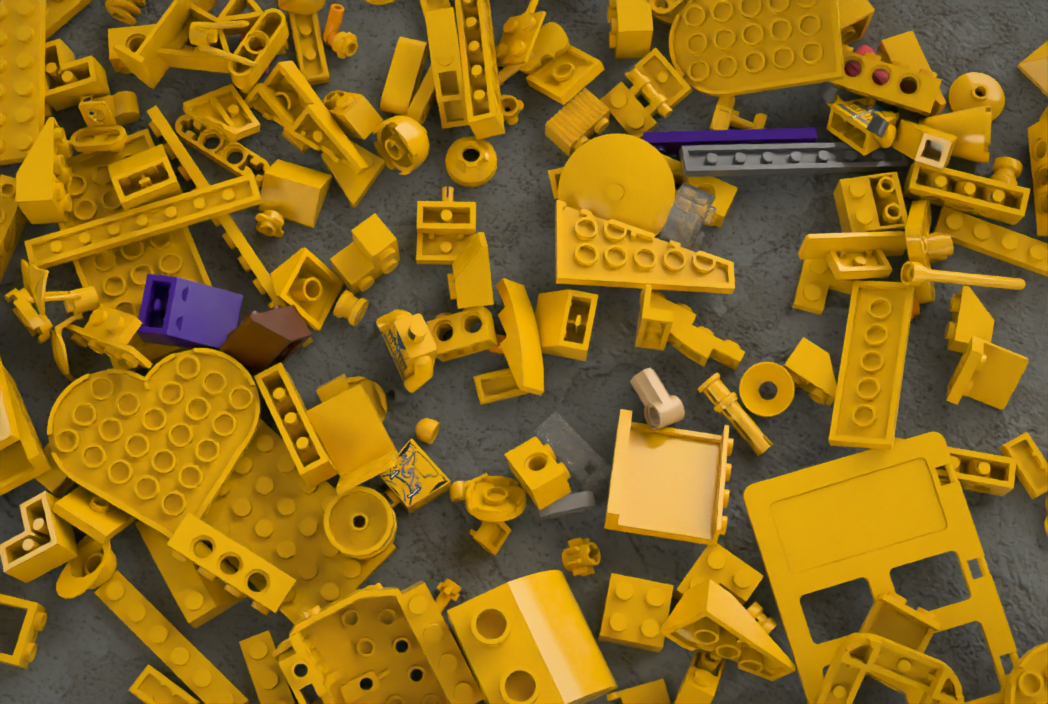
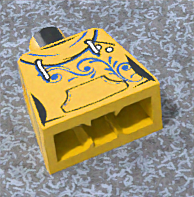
(413, 479)

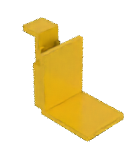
(351, 433)

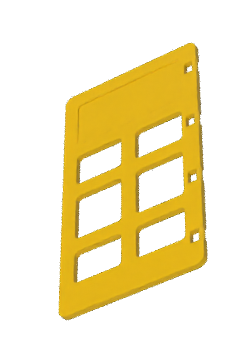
(861, 522)

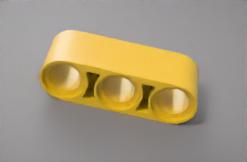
(404, 75)

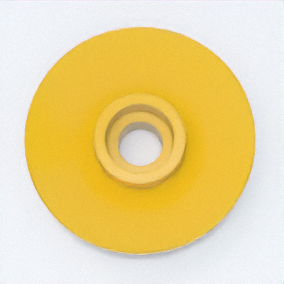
(963, 95)

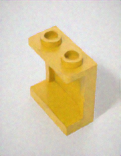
(900, 624)

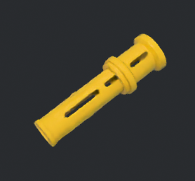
(726, 403)

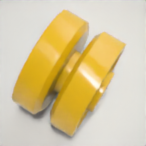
(371, 538)

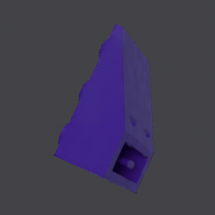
(187, 313)

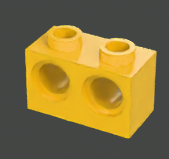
(462, 340)

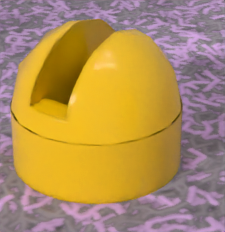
(427, 430)

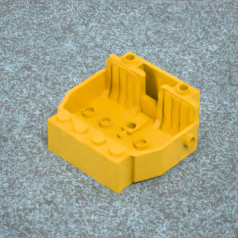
(359, 640)

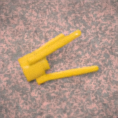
(207, 33)

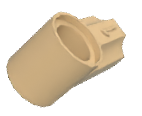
(659, 406)

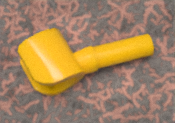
(458, 488)

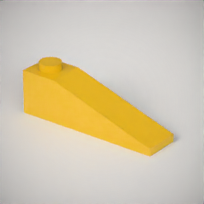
(719, 624)

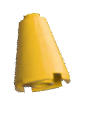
(970, 126)

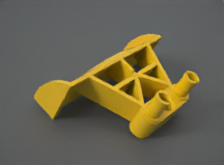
(171, 34)

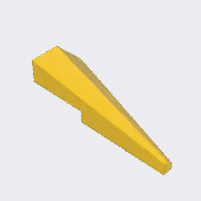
(296, 107)

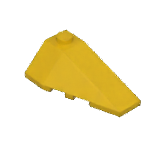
(194, 594)

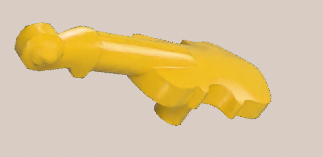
(548, 44)

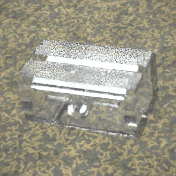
(687, 217)

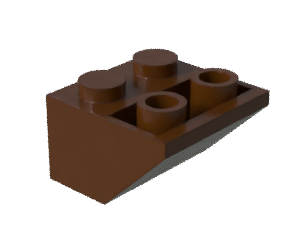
(267, 337)

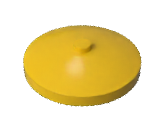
(619, 181)

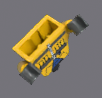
(860, 122)
(410, 348)

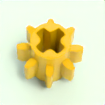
(581, 556)

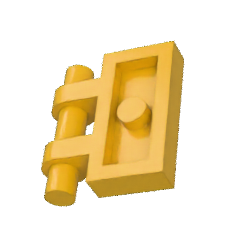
(629, 110)

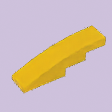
(522, 342)

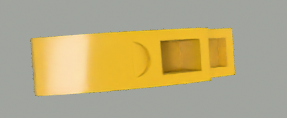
(446, 66)
(695, 342)

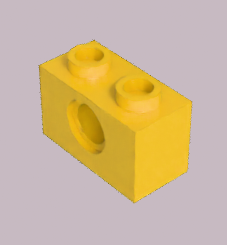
(538, 472)

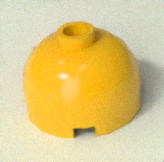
(402, 143)

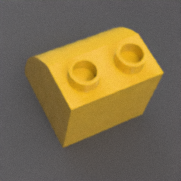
(531, 643)

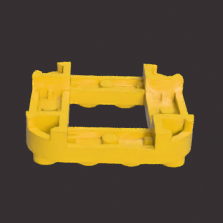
(872, 652)

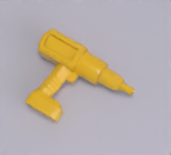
(725, 116)

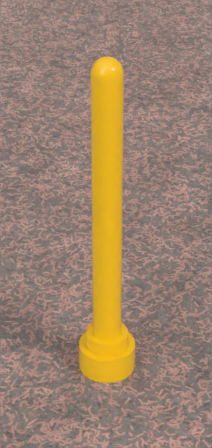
(915, 274)

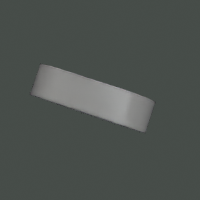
(569, 505)

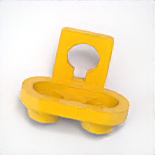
(98, 135)

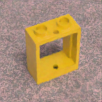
(33, 623)

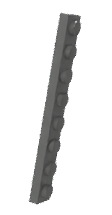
(786, 159)

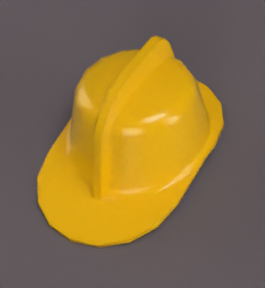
(88, 570)

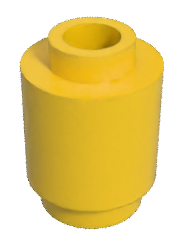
(939, 246)

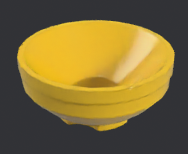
(471, 173)
(760, 374)

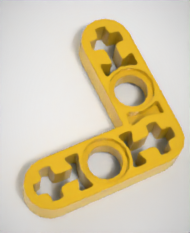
(916, 237)

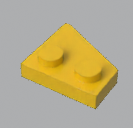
(224, 112)
(355, 185)

